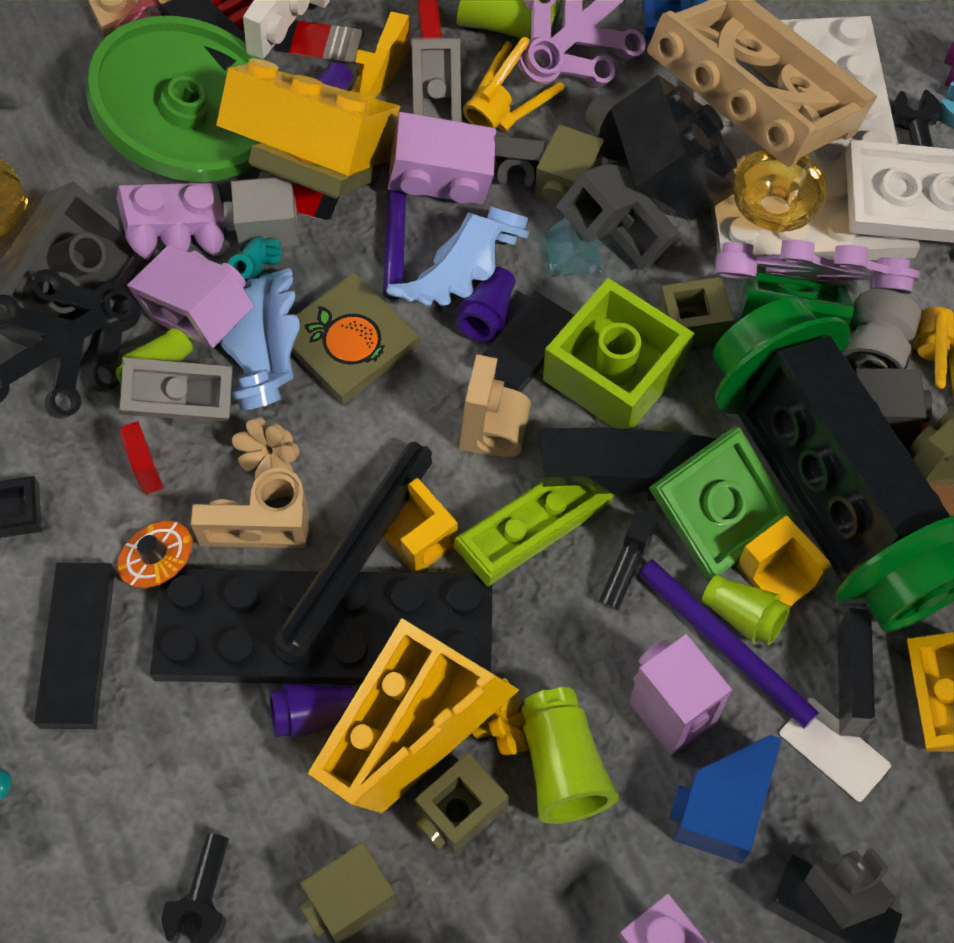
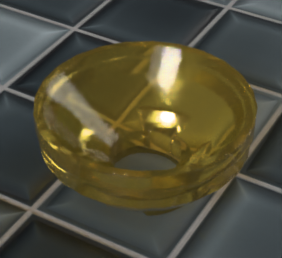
(799, 185)

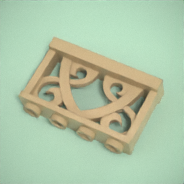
(814, 94)

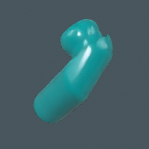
(256, 254)

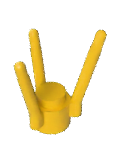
(491, 101)
(936, 342)

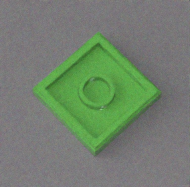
(720, 502)

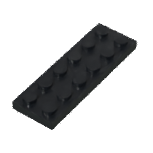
(226, 623)

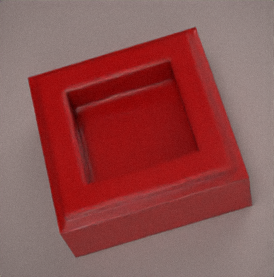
(140, 458)

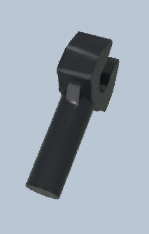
(917, 121)
(634, 547)
(200, 897)

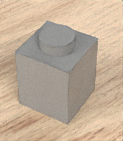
(263, 209)

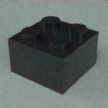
(675, 147)

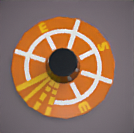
(155, 554)

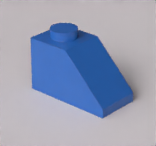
(726, 801)

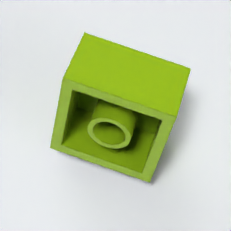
(617, 355)

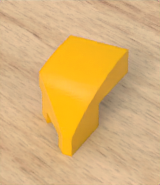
(379, 68)

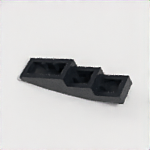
(613, 457)

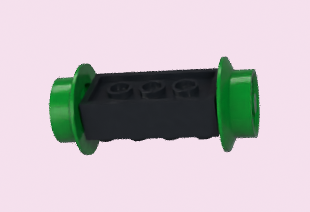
(839, 461)

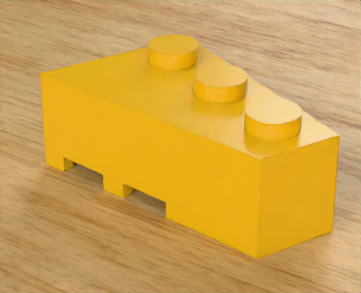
(307, 117)
(406, 718)

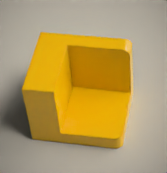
(421, 529)
(784, 562)

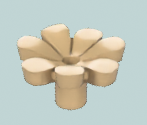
(265, 447)

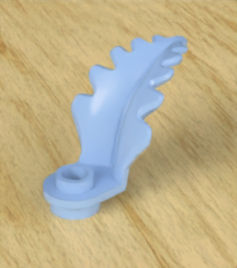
(463, 258)
(264, 340)

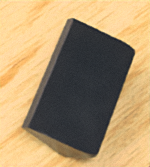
(800, 906)

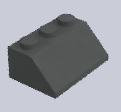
(75, 240)

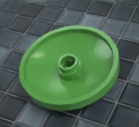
(161, 97)

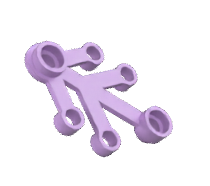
(579, 29)
(798, 259)

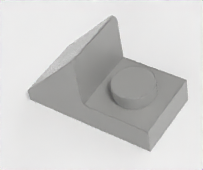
(437, 77)
(175, 391)

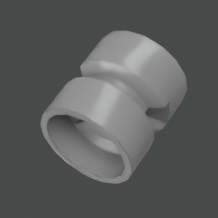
(882, 330)

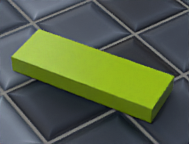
(527, 527)

